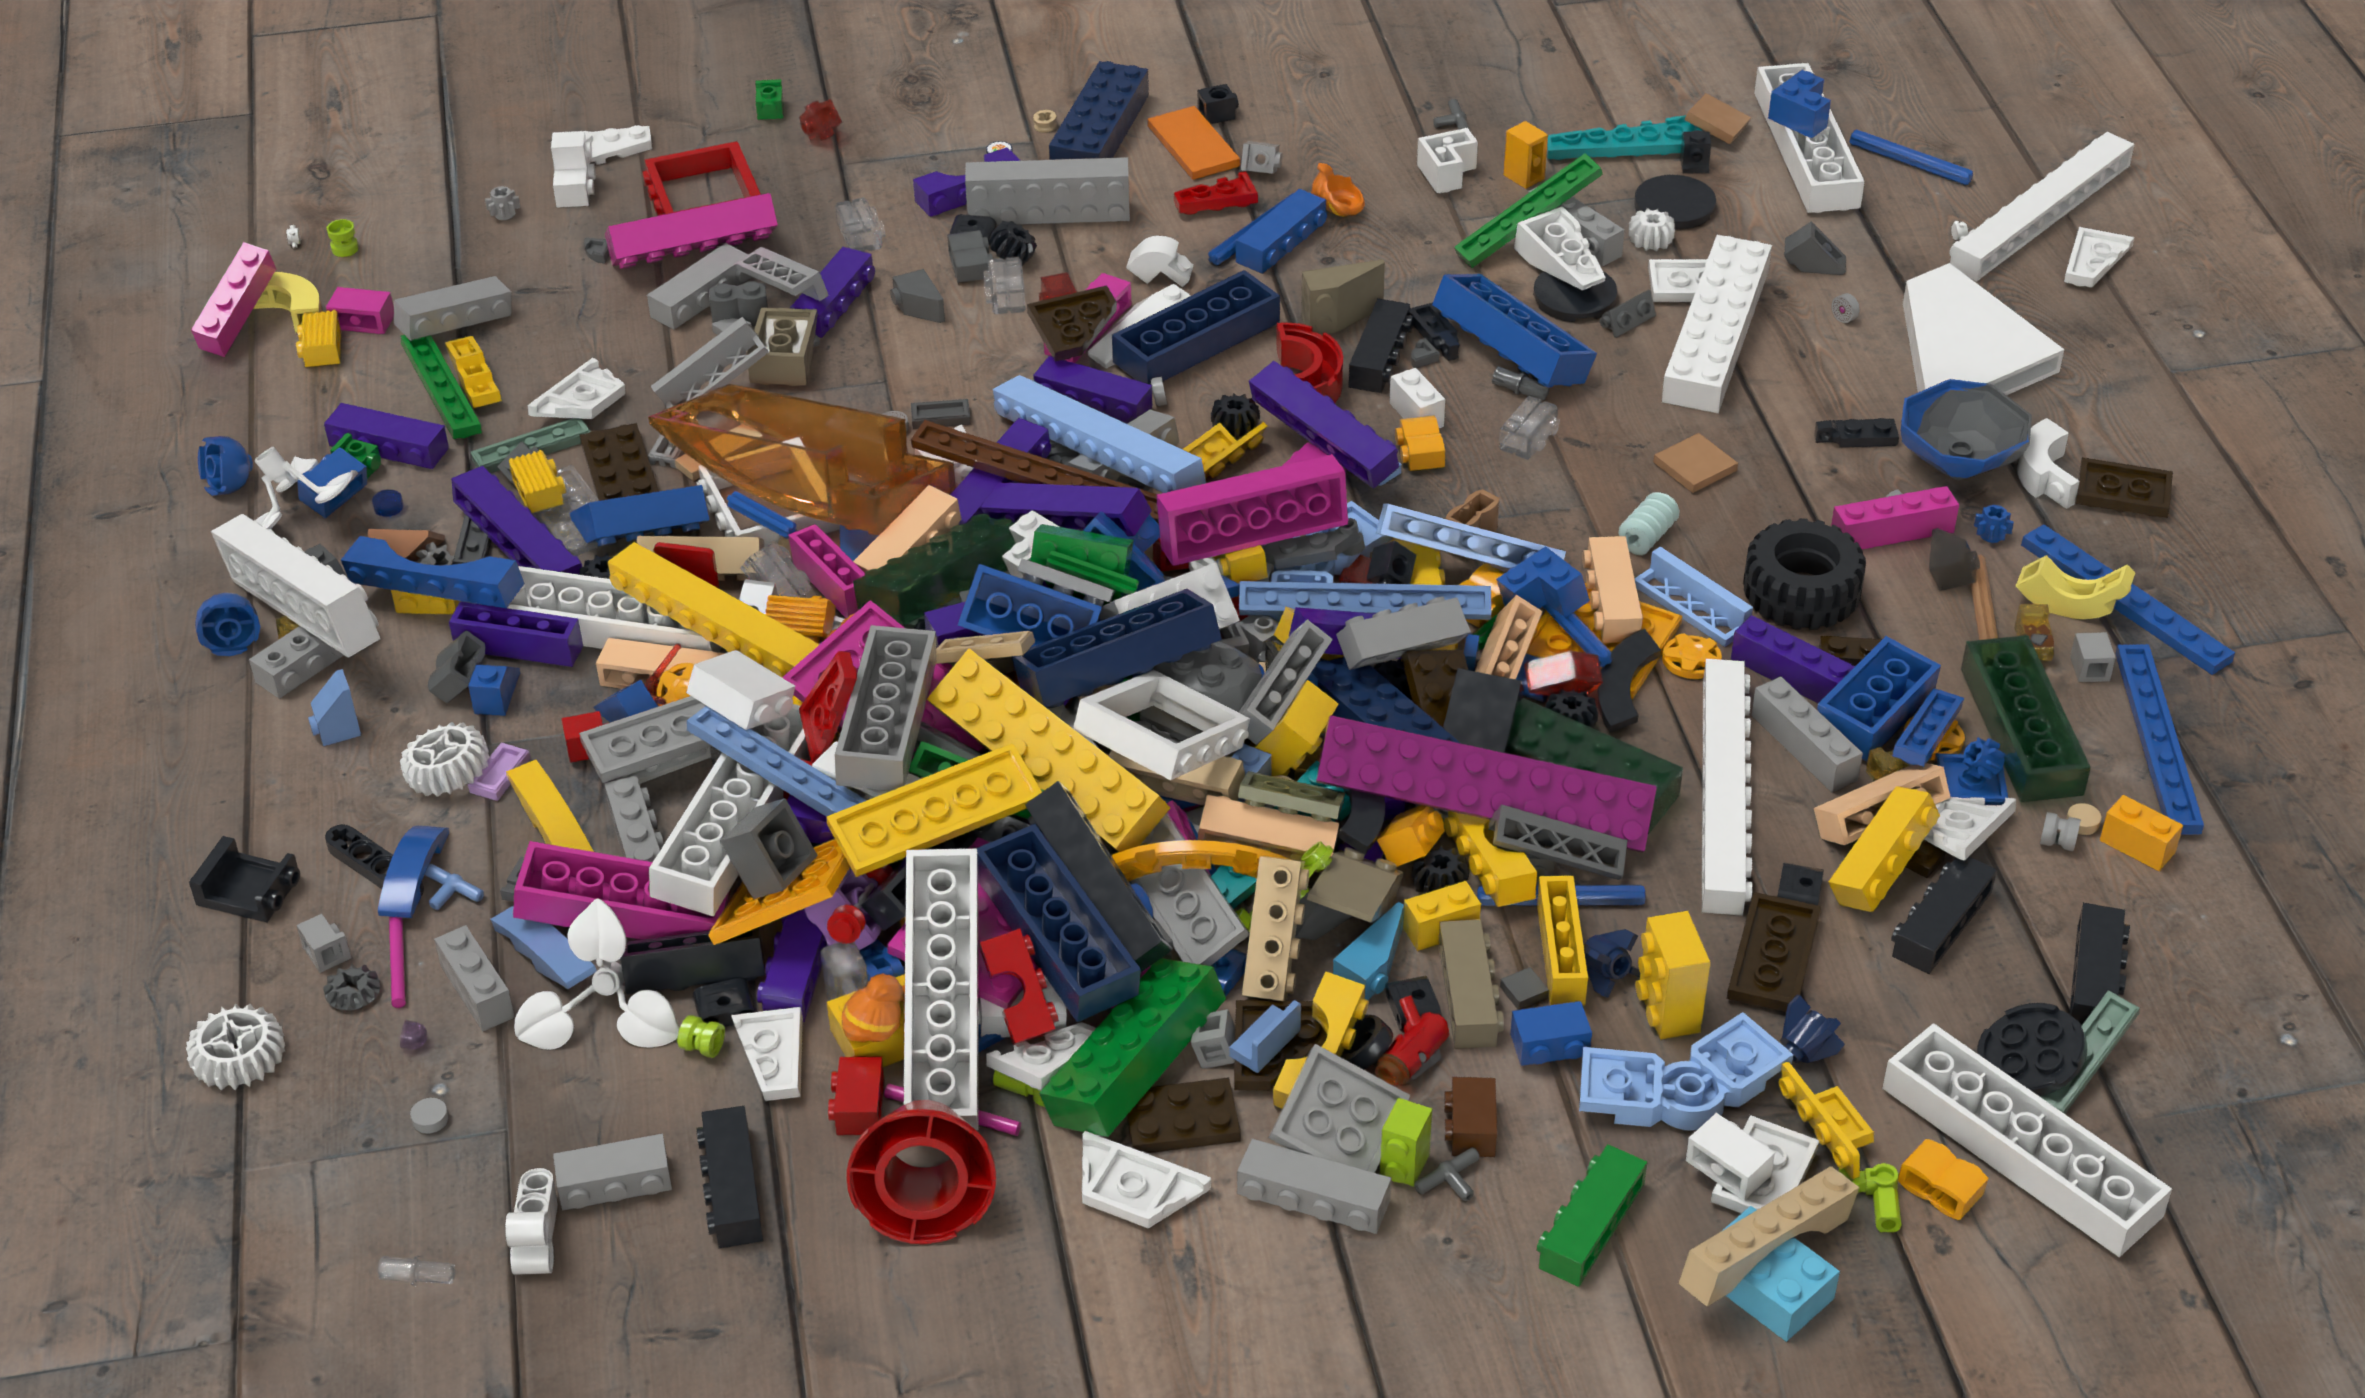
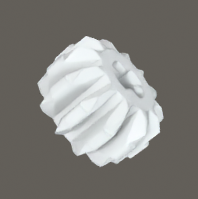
(1651, 229)

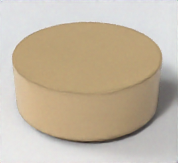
(2089, 817)

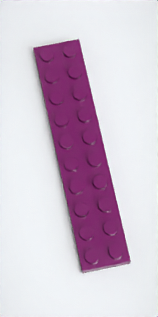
(1480, 780)

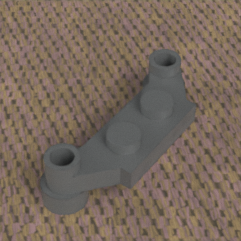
(1315, 547)

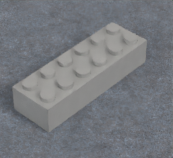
(1049, 190)
(886, 708)

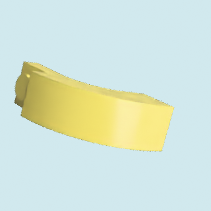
(292, 294)
(2073, 597)

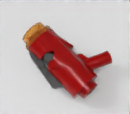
(1416, 1048)

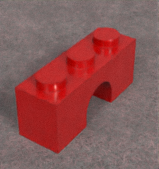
(1011, 956)

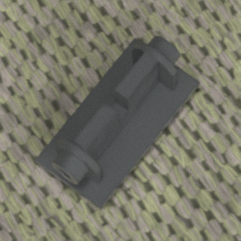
(1629, 314)

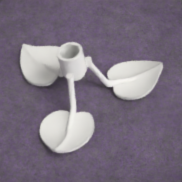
(281, 471)
(598, 936)

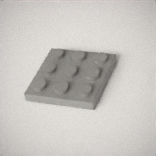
(1336, 1111)

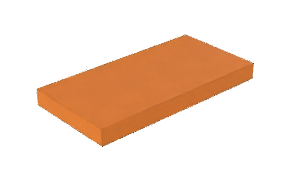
(1193, 142)

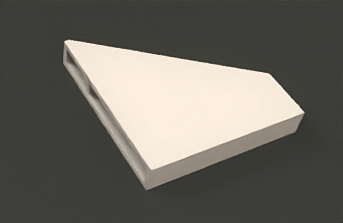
(1971, 335)

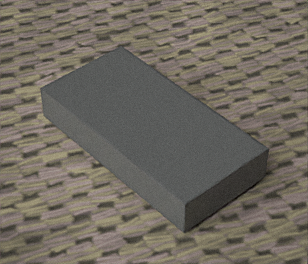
(941, 412)

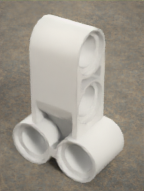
(532, 1224)

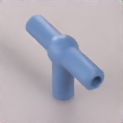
(451, 884)

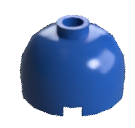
(223, 464)
(227, 624)

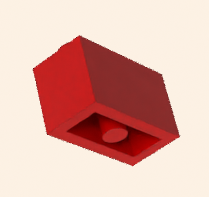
(858, 1094)

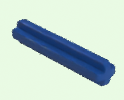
(761, 514)

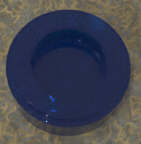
(387, 503)

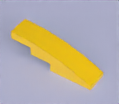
(473, 371)
(546, 807)

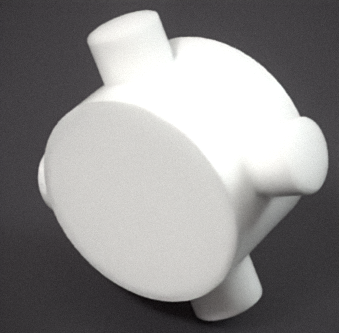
(1959, 230)
(293, 236)

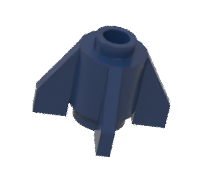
(1609, 959)
(1809, 1034)

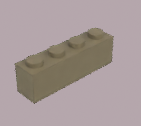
(1469, 985)

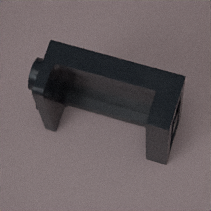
(1483, 709)
(243, 882)

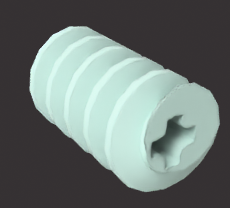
(1649, 522)

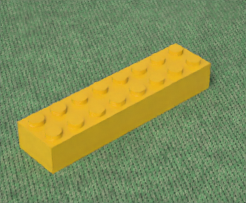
(1002, 713)

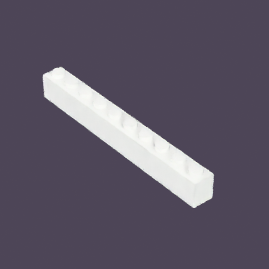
(2041, 206)
(1724, 788)

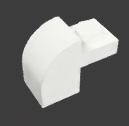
(1159, 255)

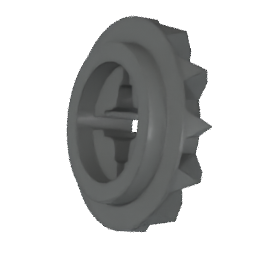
(344, 996)

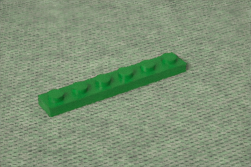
(1540, 200)
(442, 386)

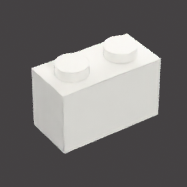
(1415, 396)
(1730, 1156)

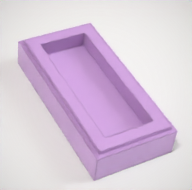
(494, 779)

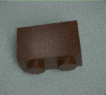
(1472, 1115)

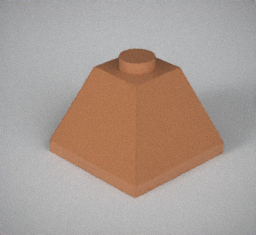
(407, 542)

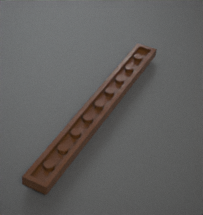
(1008, 461)

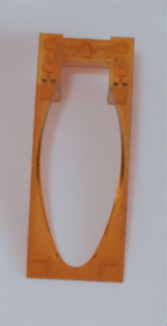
(811, 477)

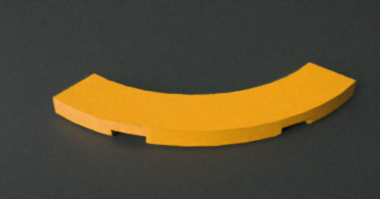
(1192, 855)

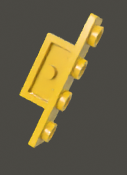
(1219, 447)
(1831, 1117)

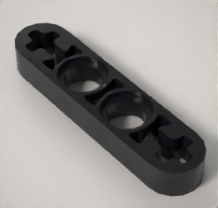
(359, 843)

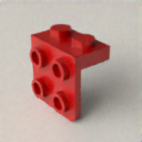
(694, 559)

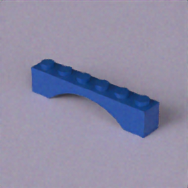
(483, 581)

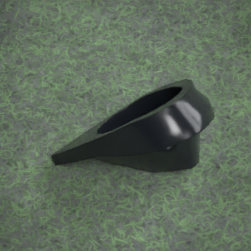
(1370, 1042)

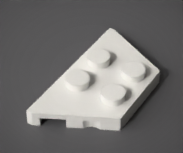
(580, 394)
(1967, 824)
(1135, 1183)

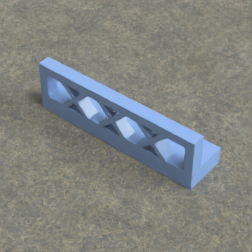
(1700, 595)

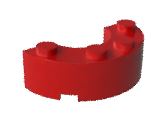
(1314, 354)

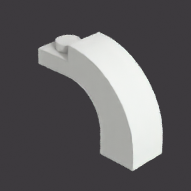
(2037, 468)

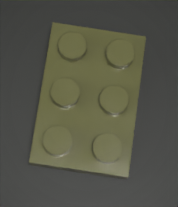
(1291, 796)

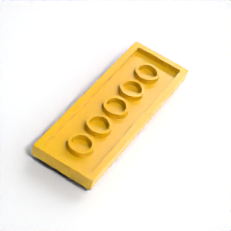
(933, 809)

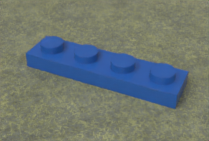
(1928, 727)

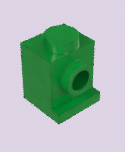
(769, 99)
(362, 451)

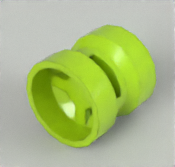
(342, 238)
(701, 1036)

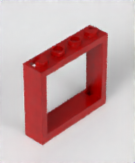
(695, 163)

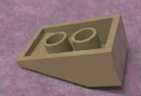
(1341, 294)
(790, 343)
(1357, 885)

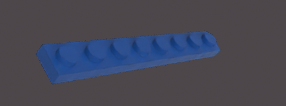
(2136, 605)
(2158, 737)

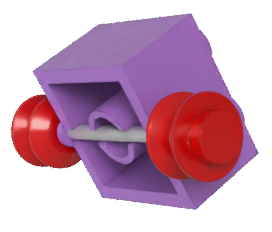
(842, 916)

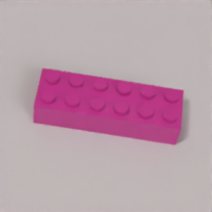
(691, 229)
(1252, 509)
(564, 881)

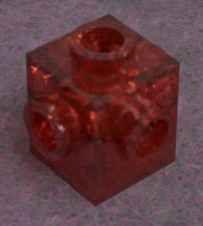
(820, 120)

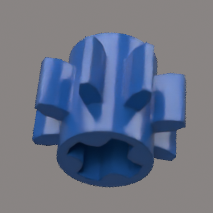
(1993, 523)
(1983, 758)

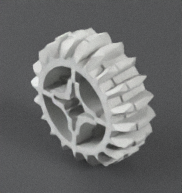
(444, 759)
(213, 1051)

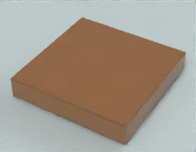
(1717, 118)
(1695, 462)

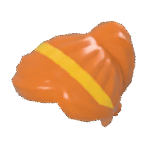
(1339, 191)
(874, 1010)

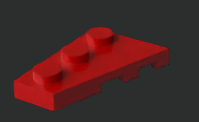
(1225, 193)
(826, 703)

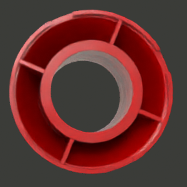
(915, 1201)

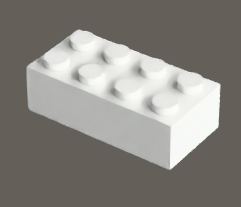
(1202, 581)

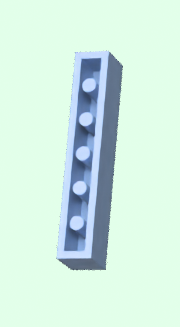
(1456, 537)

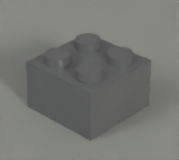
(769, 848)

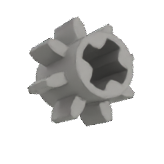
(502, 203)
(434, 556)

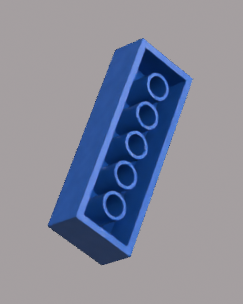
(1514, 330)

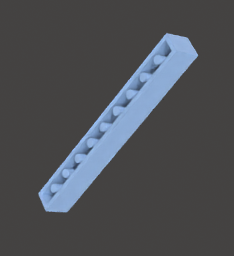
(1099, 436)

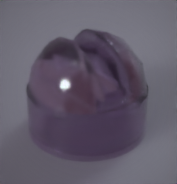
(413, 1035)

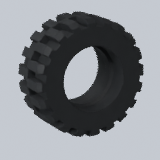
(1799, 598)

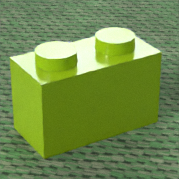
(1405, 1141)

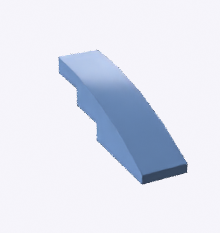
(545, 948)

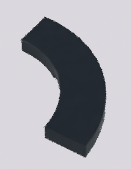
(1614, 692)
(1364, 821)

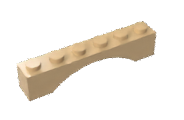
(1727, 1257)

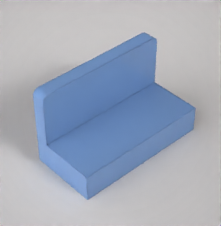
(1267, 1036)

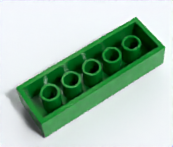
(1132, 1047)

